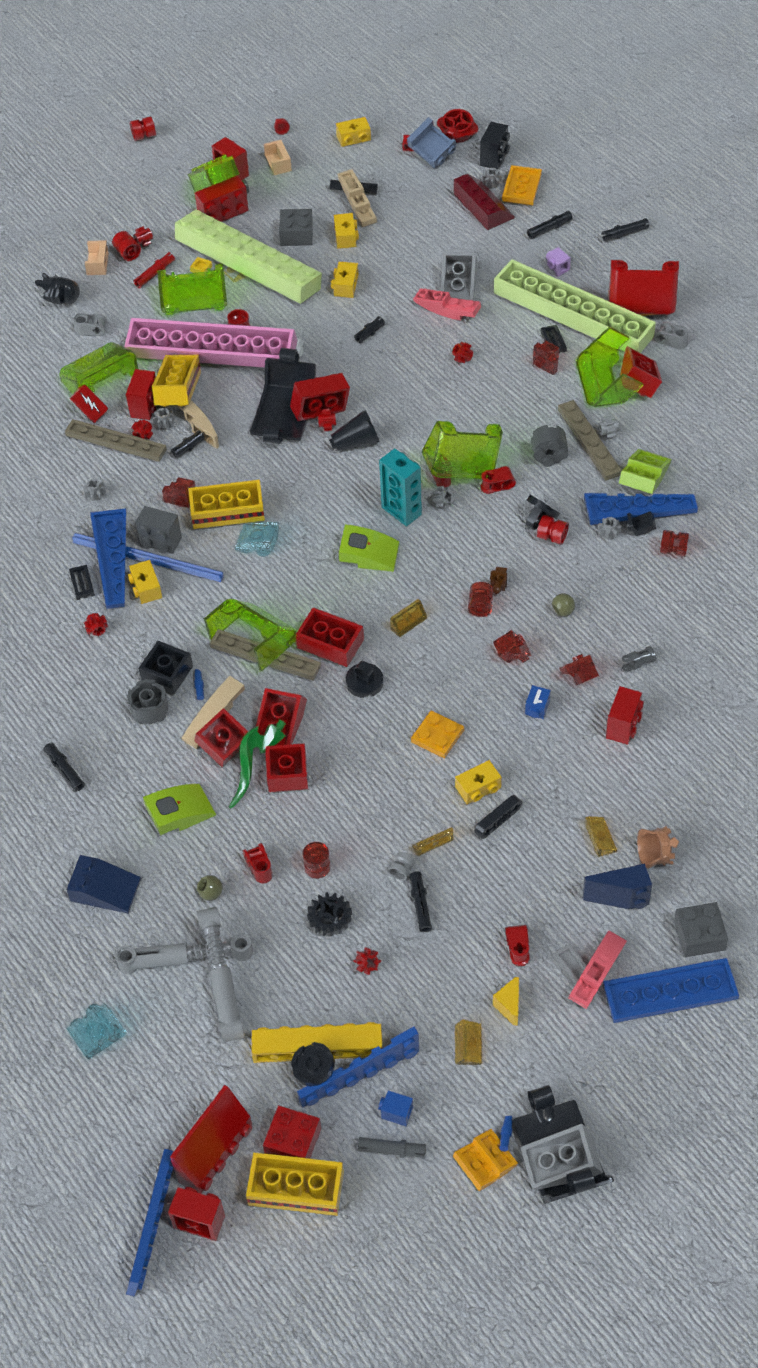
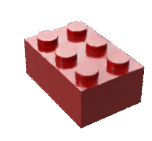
(223, 199)
(320, 393)
(330, 637)

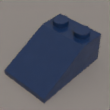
(102, 885)
(619, 888)

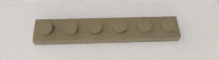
(116, 440)
(589, 440)
(245, 648)

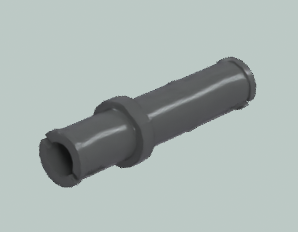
(392, 1147)

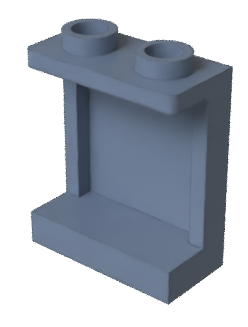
(431, 143)

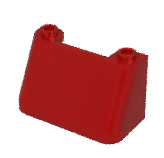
(644, 289)

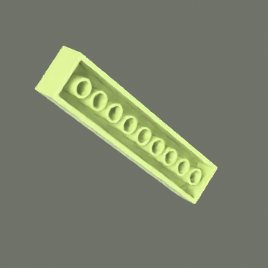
(248, 256)
(571, 305)

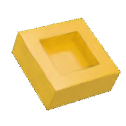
(200, 265)

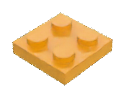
(437, 734)

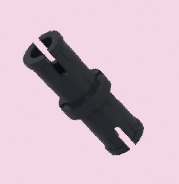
(369, 329)
(187, 444)

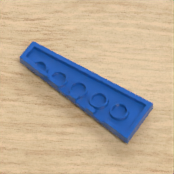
(603, 506)
(110, 545)
(402, 1046)

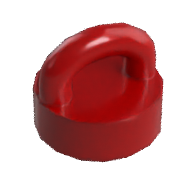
(281, 126)

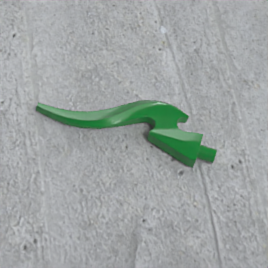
(249, 742)

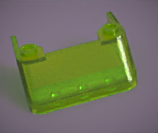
(596, 371)
(277, 633)

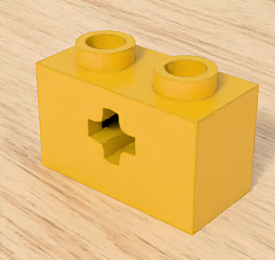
(353, 131)
(345, 230)
(345, 279)
(145, 582)
(478, 782)

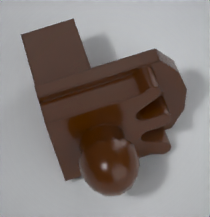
(498, 579)

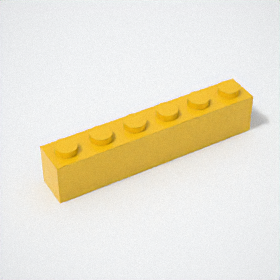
(343, 1041)

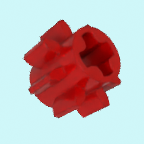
(143, 236)
(462, 352)
(327, 420)
(142, 429)
(95, 624)
(364, 956)

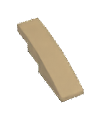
(355, 194)
(199, 421)
(222, 698)

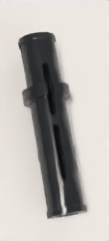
(368, 187)
(554, 222)
(619, 231)
(59, 760)
(419, 894)

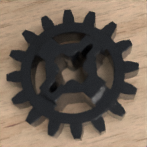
(329, 921)

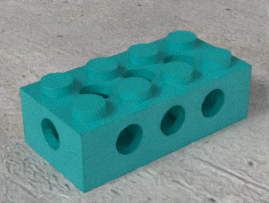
(400, 487)

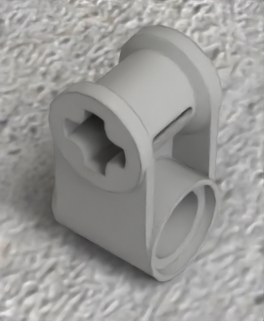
(88, 324)
(673, 335)

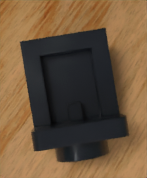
(641, 523)

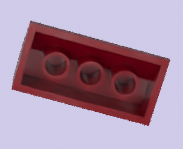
(481, 201)

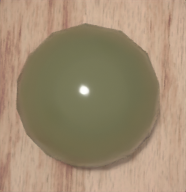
(563, 604)
(209, 887)

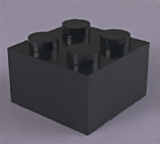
(494, 145)
(166, 666)

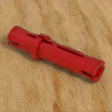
(160, 264)

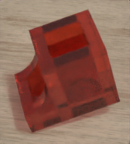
(546, 357)
(178, 492)
(512, 647)
(580, 669)

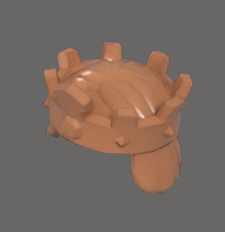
(656, 846)

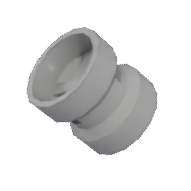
(401, 867)

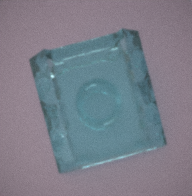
(258, 537)
(96, 1030)

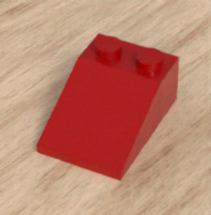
(642, 369)
(281, 706)

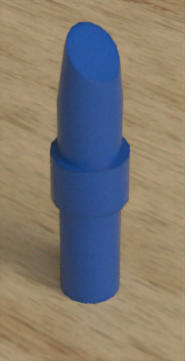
(199, 684)
(506, 1133)

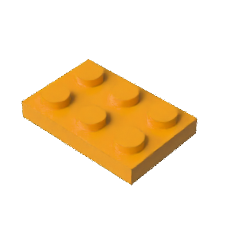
(521, 185)

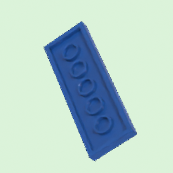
(670, 990)
(150, 1229)

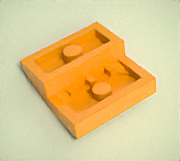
(484, 1160)

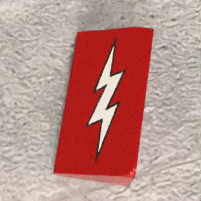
(88, 403)

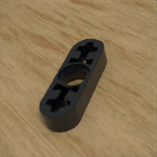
(498, 816)

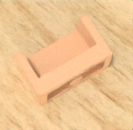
(277, 157)
(97, 258)

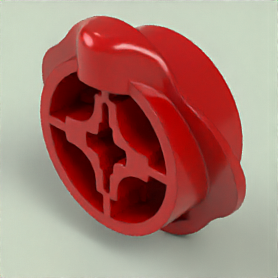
(457, 125)

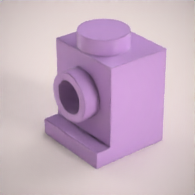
(558, 261)

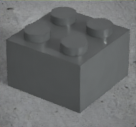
(296, 227)
(158, 529)
(700, 929)

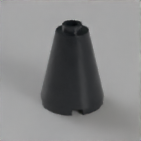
(355, 433)

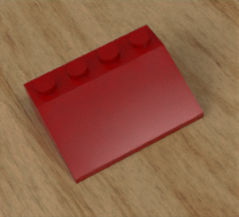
(211, 1141)

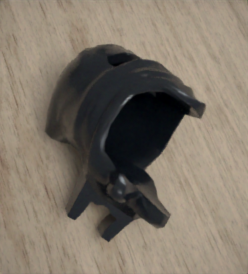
(59, 289)

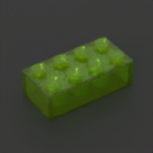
(212, 172)

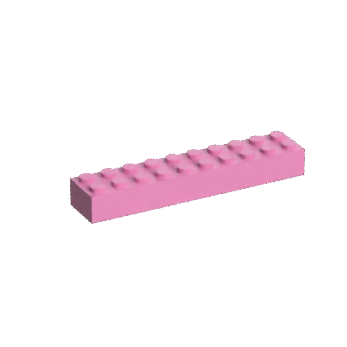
(210, 341)

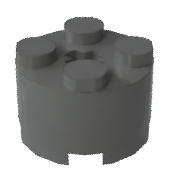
(549, 445)
(148, 702)

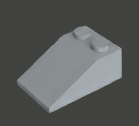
(459, 274)
(560, 1154)

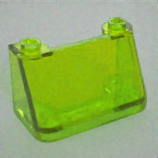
(192, 291)
(98, 366)
(461, 453)

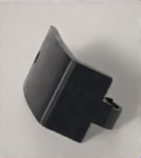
(274, 415)
(548, 1121)

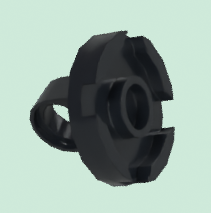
(538, 511)
(364, 679)
(313, 1064)

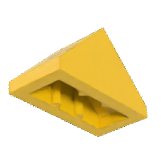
(507, 1001)

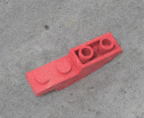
(442, 304)
(597, 969)

